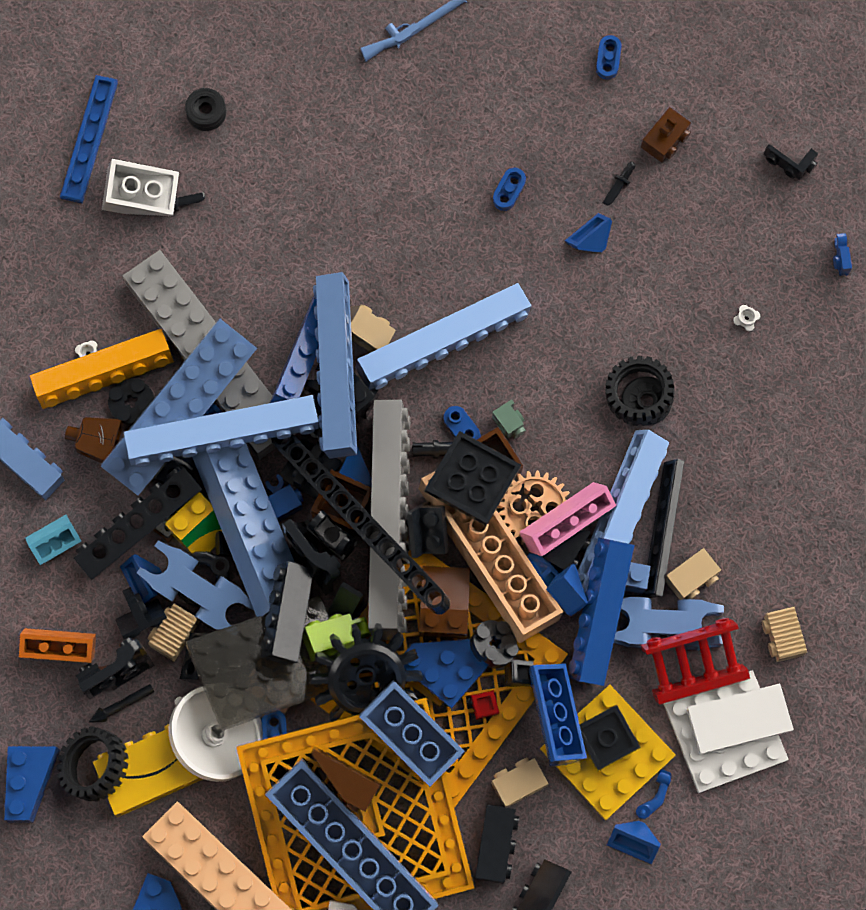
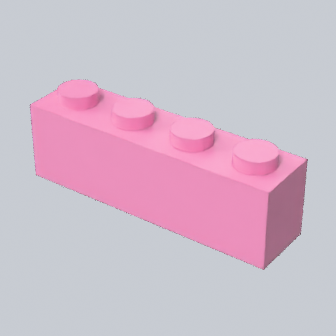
(567, 519)

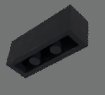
(496, 844)

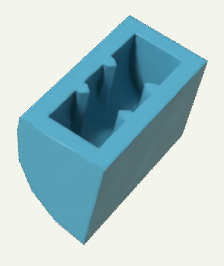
(53, 539)

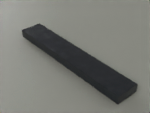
(663, 527)

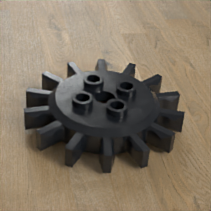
(341, 671)

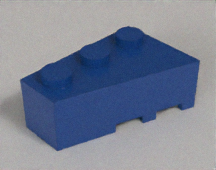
(26, 780)

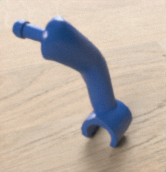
(646, 809)

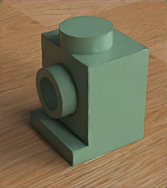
(509, 421)

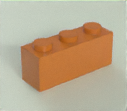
(57, 645)

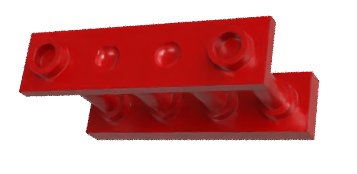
(711, 677)

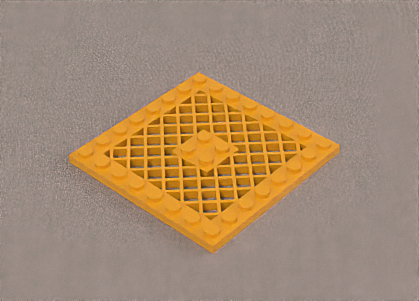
(511, 709)
(253, 760)

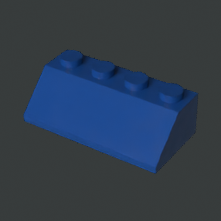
(557, 714)

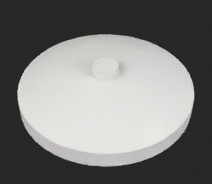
(202, 744)

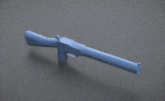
(400, 37)

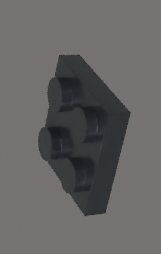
(608, 738)

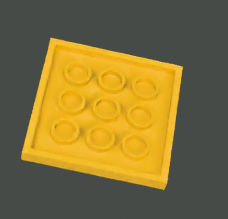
(619, 781)

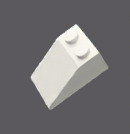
(139, 189)

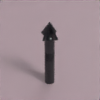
(102, 714)

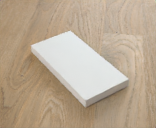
(740, 719)

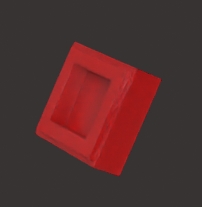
(484, 705)

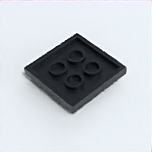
(472, 478)

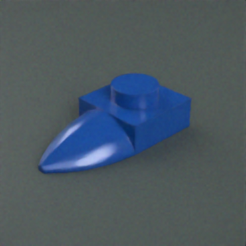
(543, 568)

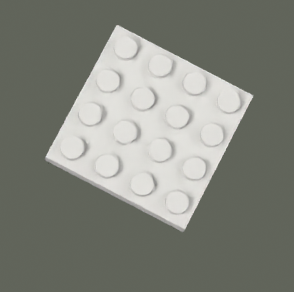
(728, 763)

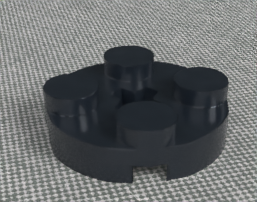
(118, 397)
(502, 635)

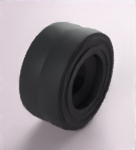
(202, 97)

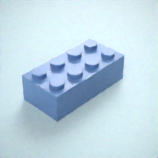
(411, 733)

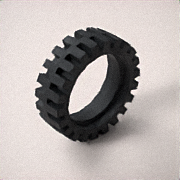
(633, 366)
(72, 754)

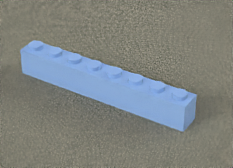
(442, 337)
(221, 430)
(629, 494)

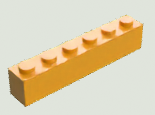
(101, 369)

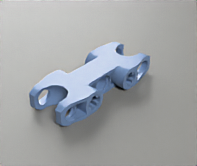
(180, 578)
(647, 622)

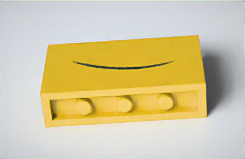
(150, 773)

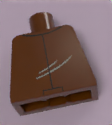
(95, 437)

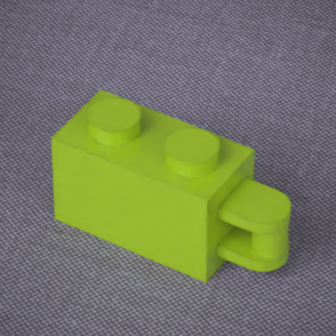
(317, 633)

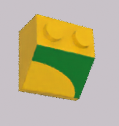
(195, 525)

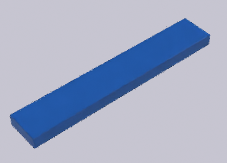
(89, 139)

